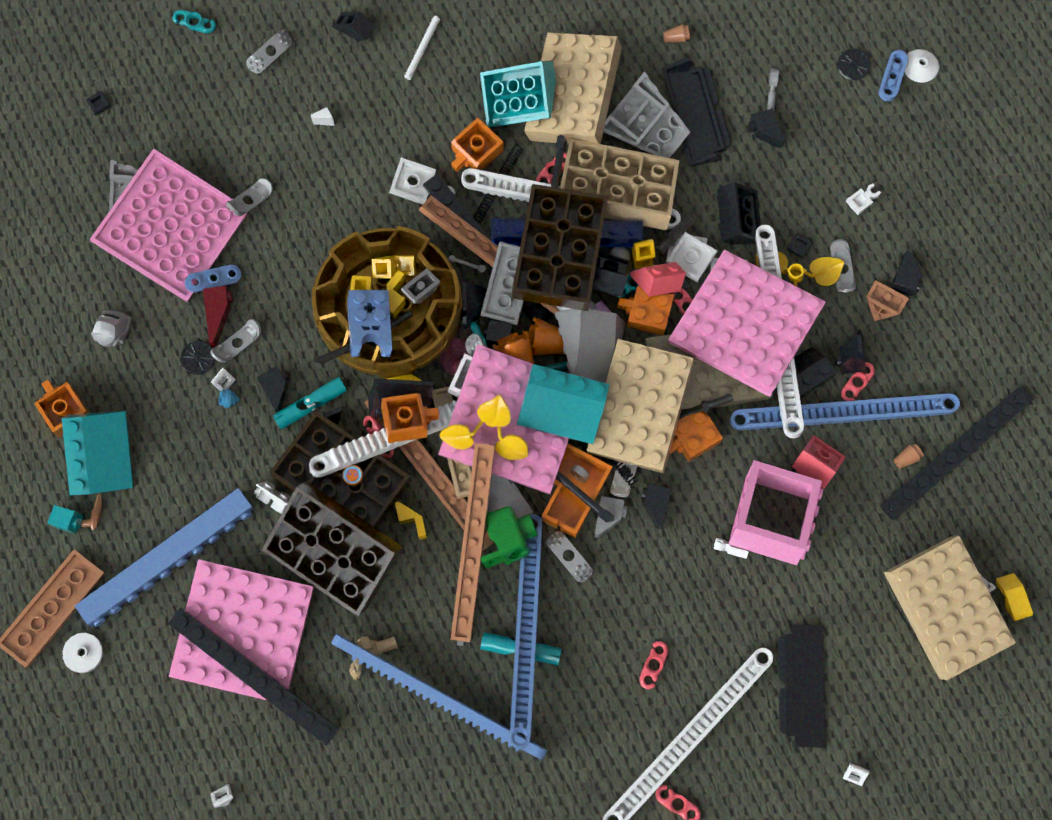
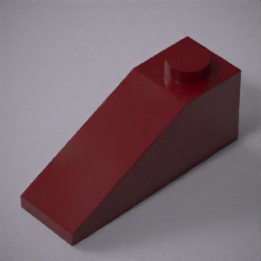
(217, 308)

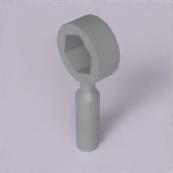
(773, 81)

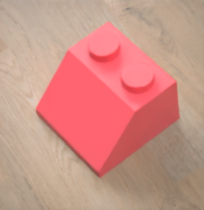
(659, 278)
(818, 461)

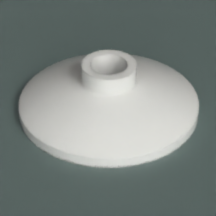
(919, 72)

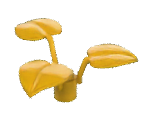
(824, 269)
(493, 413)

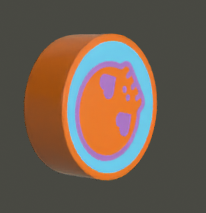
(352, 475)

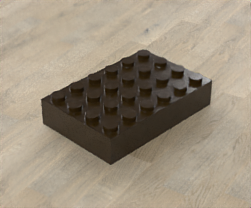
(559, 247)
(369, 499)
(332, 548)

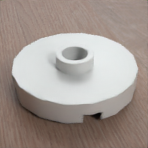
(91, 658)

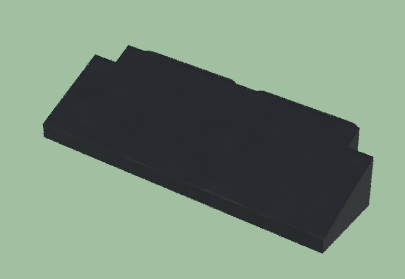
(694, 102)
(803, 696)

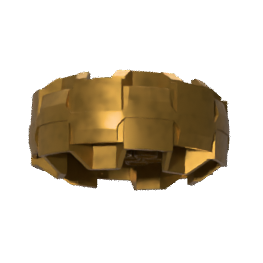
(413, 341)

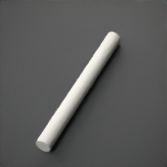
(422, 47)

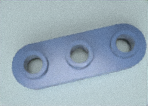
(895, 69)
(204, 280)

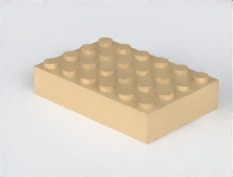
(583, 87)
(635, 182)
(642, 405)
(949, 607)

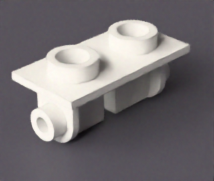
(267, 492)

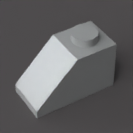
(421, 287)
(615, 507)

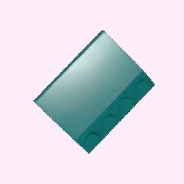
(518, 93)
(562, 404)
(97, 452)

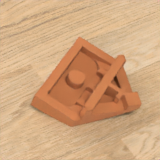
(885, 301)

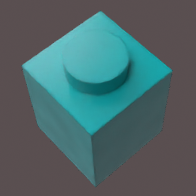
(65, 519)

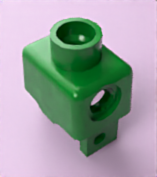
(509, 535)

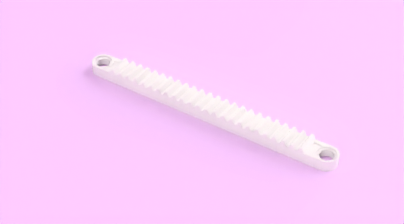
(513, 187)
(787, 387)
(371, 445)
(689, 737)

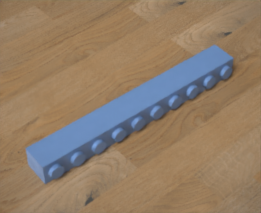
(164, 558)

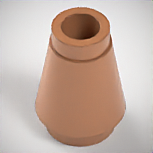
(677, 34)
(908, 456)

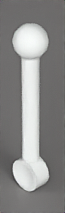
(481, 268)

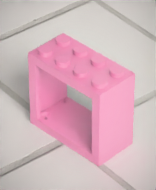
(765, 541)

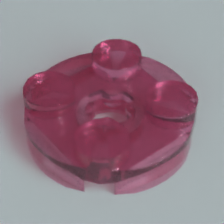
(450, 357)

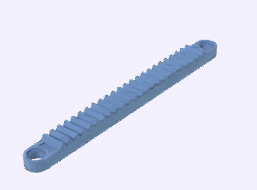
(850, 411)
(526, 640)
(434, 694)

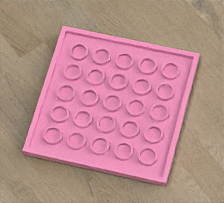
(168, 224)
(746, 322)
(502, 374)
(251, 613)

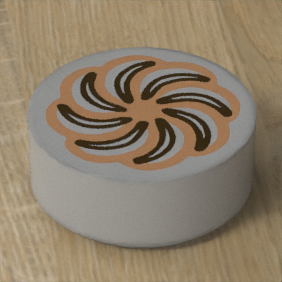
(579, 473)

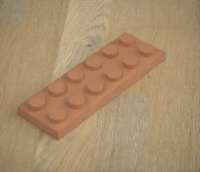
(50, 608)

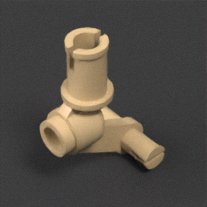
(374, 647)

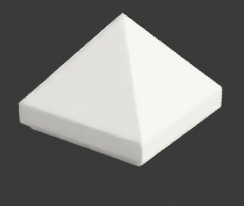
(220, 378)
(857, 770)
(223, 801)

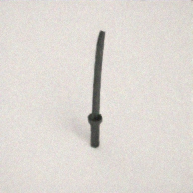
(346, 348)
(707, 405)

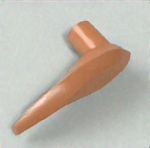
(95, 514)

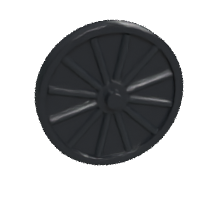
(853, 64)
(197, 357)

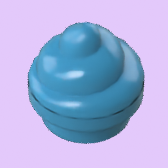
(227, 398)

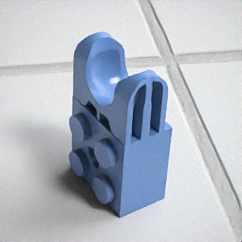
(369, 320)

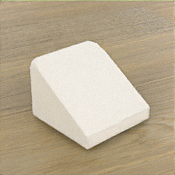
(322, 117)

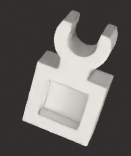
(862, 200)
(723, 545)

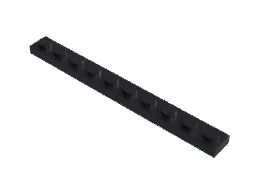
(438, 189)
(956, 453)
(253, 676)

